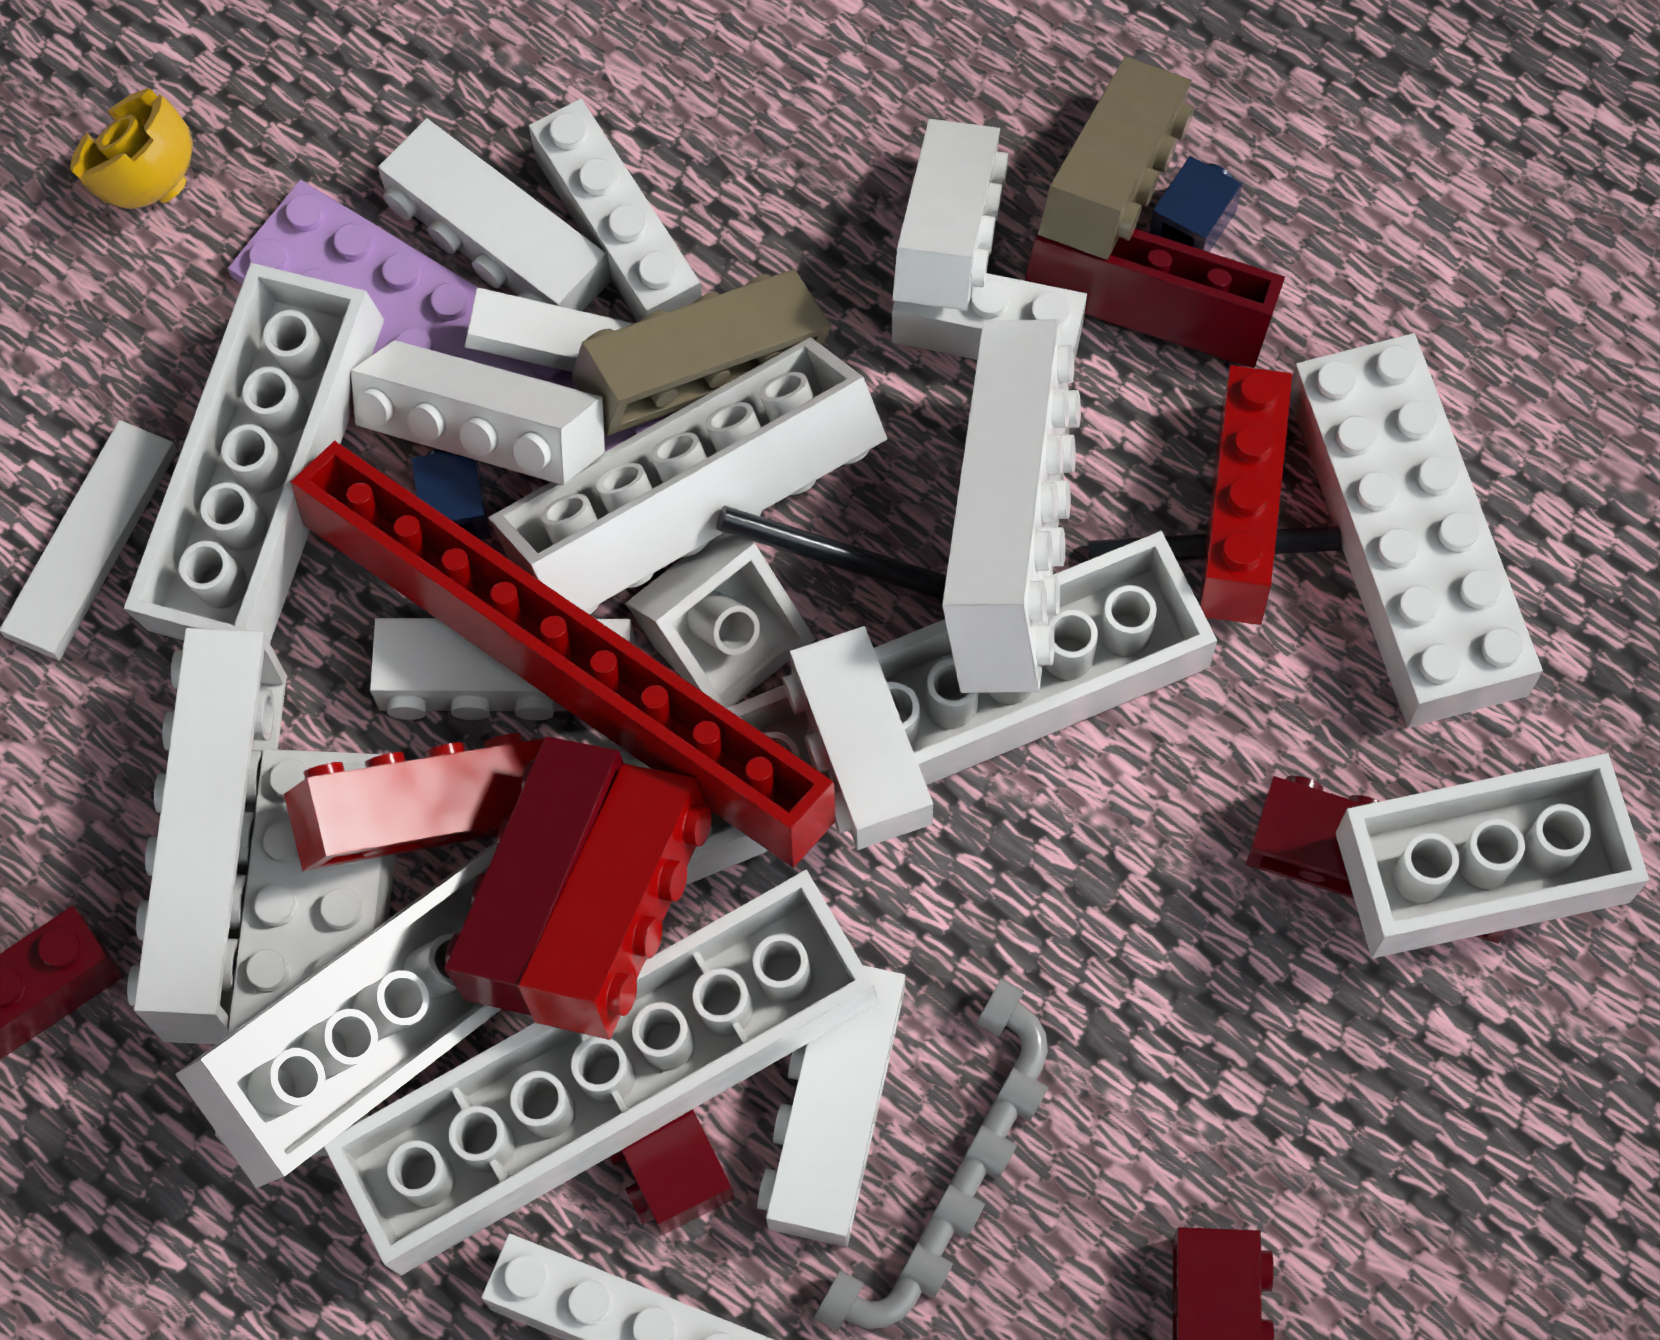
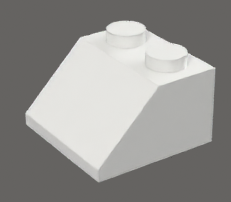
(721, 619)

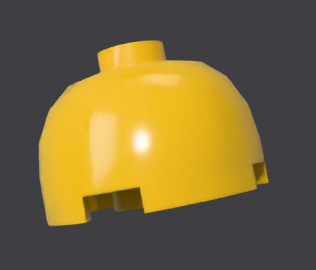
(138, 155)

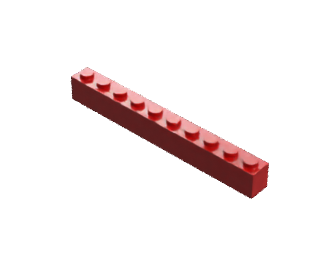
(566, 653)

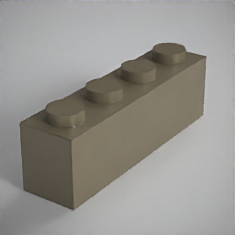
(1117, 159)
(695, 349)

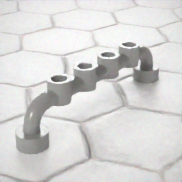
(958, 1207)

